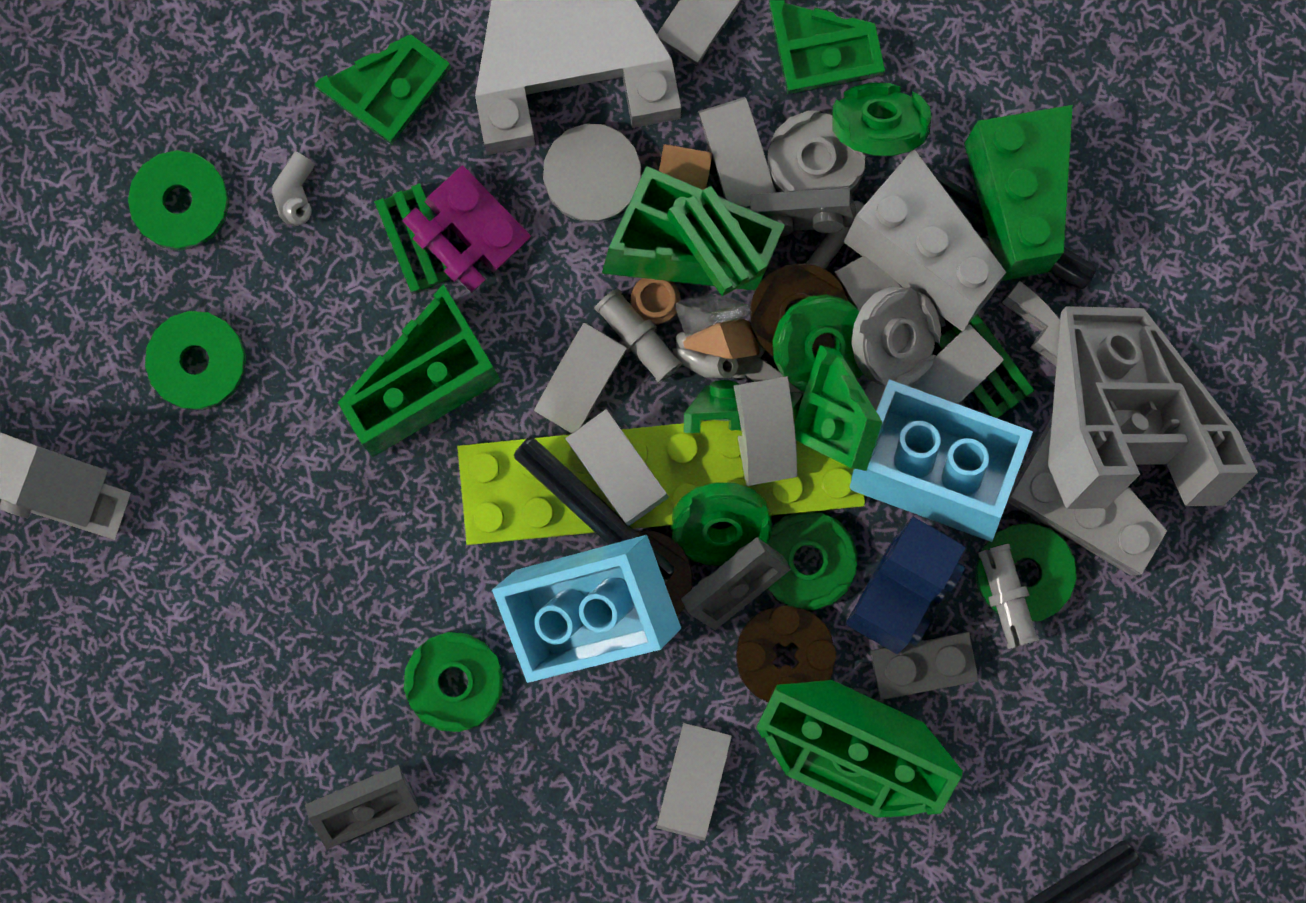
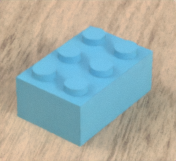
(942, 461)
(587, 609)

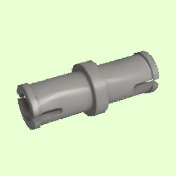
(638, 335)
(1008, 596)

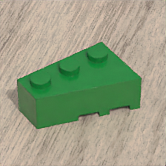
(1023, 186)
(653, 249)
(419, 378)

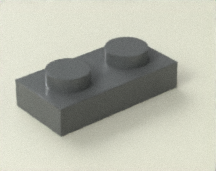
(807, 210)
(735, 583)
(924, 667)
(362, 807)

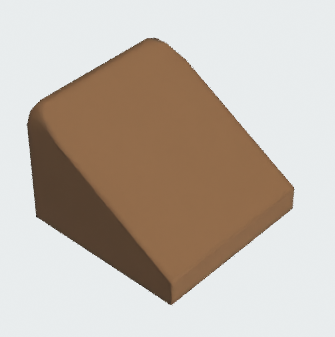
(686, 165)
(725, 340)

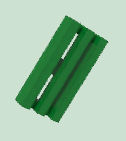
(400, 200)
(732, 231)
(1007, 365)

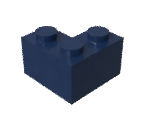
(911, 574)

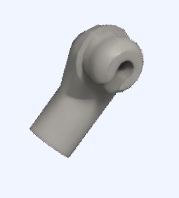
(289, 192)
(702, 363)

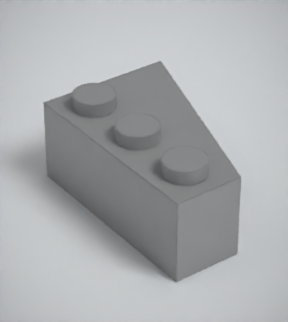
(926, 243)
(46, 482)
(1120, 534)

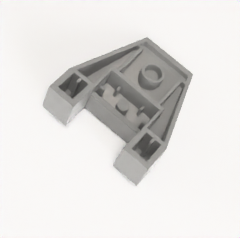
(563, 45)
(1135, 402)

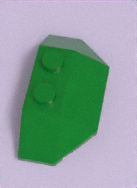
(858, 749)

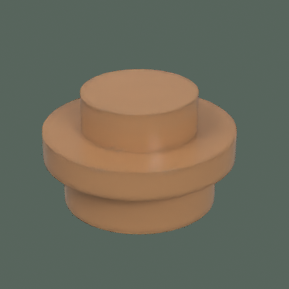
(655, 299)

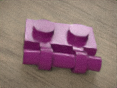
(476, 219)

